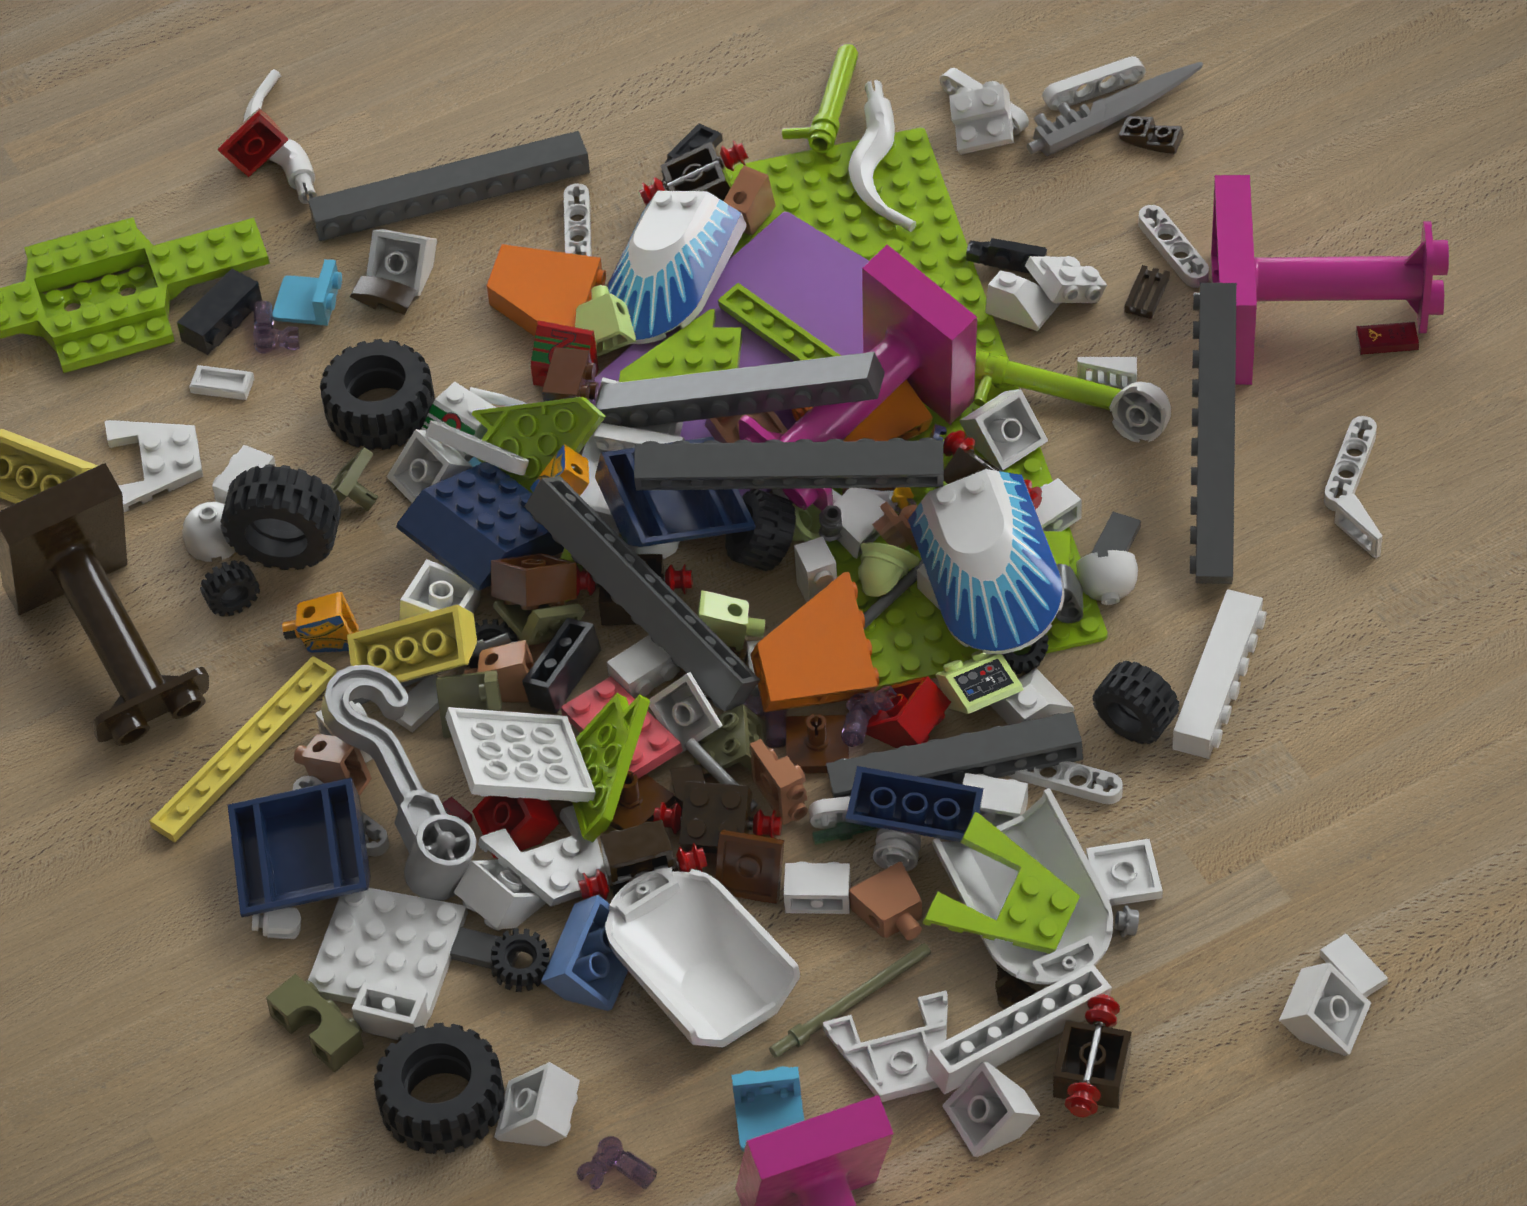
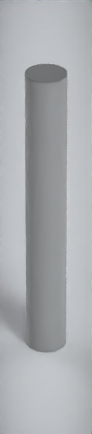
(711, 765)

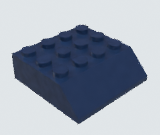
(666, 515)
(475, 521)
(299, 847)

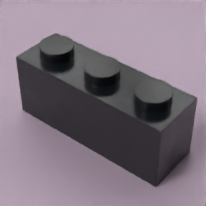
(219, 311)
(561, 665)

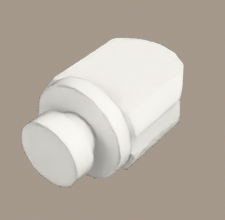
(278, 923)

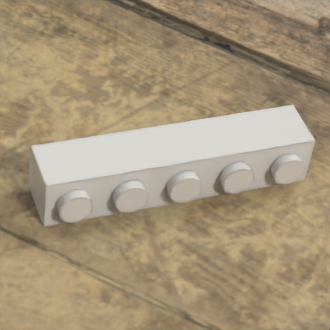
(617, 437)

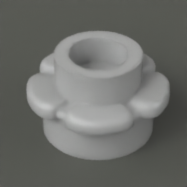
(1127, 921)

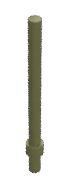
(801, 1033)

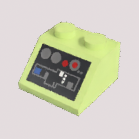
(978, 681)

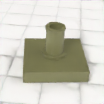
(346, 482)

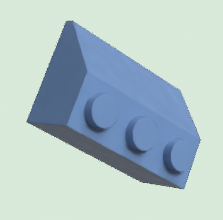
(583, 961)

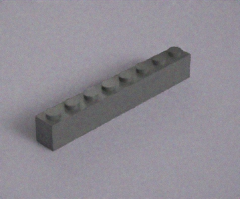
(987, 752)

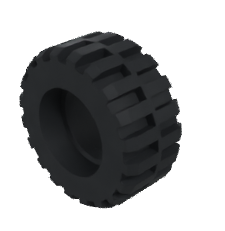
(373, 367)
(280, 517)
(445, 1123)

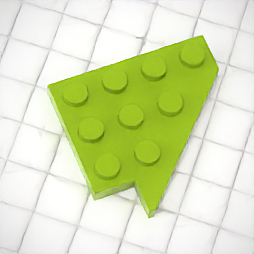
(689, 351)
(539, 431)
(607, 751)

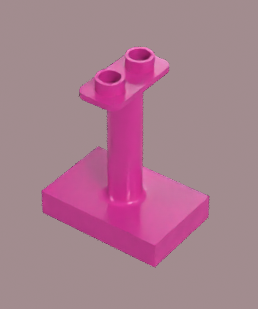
(1312, 277)
(916, 337)
(816, 1158)

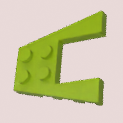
(1035, 906)

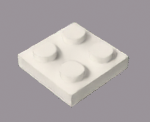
(1126, 871)

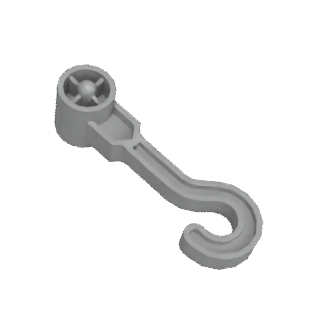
(436, 842)

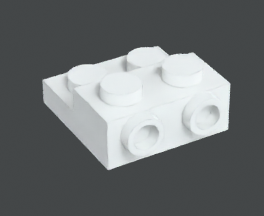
(981, 117)
(1066, 279)

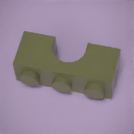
(300, 1004)

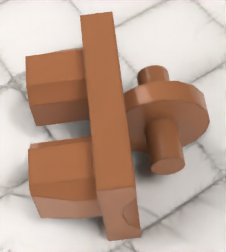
(896, 528)

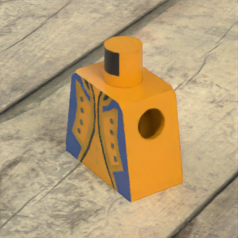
(561, 466)
(322, 624)

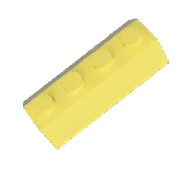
(33, 467)
(417, 644)

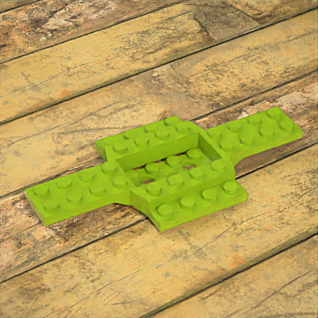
(108, 322)

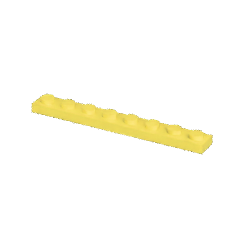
(242, 749)

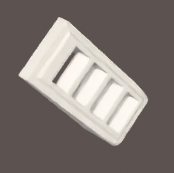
(1109, 371)
(1357, 524)

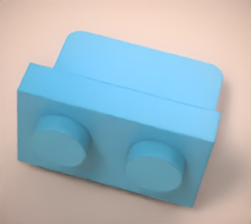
(309, 298)
(766, 1101)

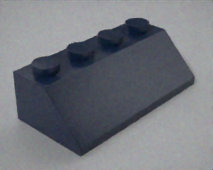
(912, 804)

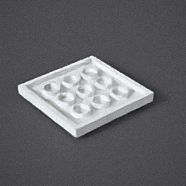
(519, 755)
(387, 943)

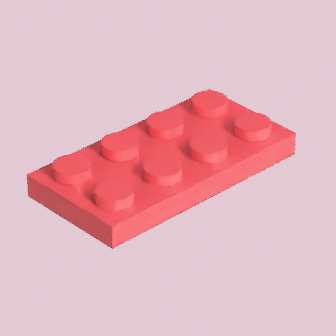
(654, 743)

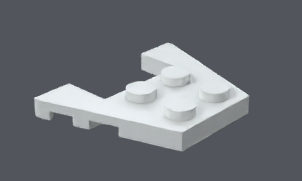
(167, 455)
(553, 868)
(898, 1062)

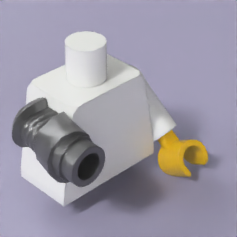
(854, 513)

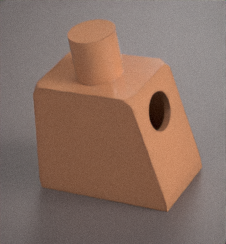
(752, 197)
(512, 664)
(333, 760)
(888, 902)

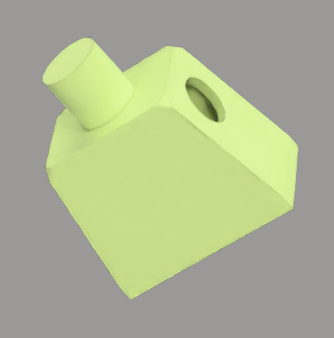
(607, 318)
(729, 618)

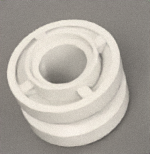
(895, 847)

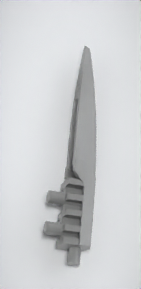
(1079, 125)

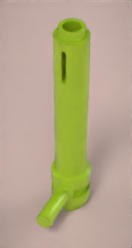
(826, 123)
(1002, 370)

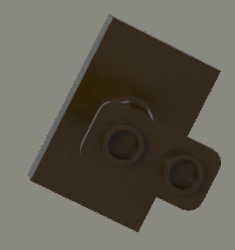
(67, 546)

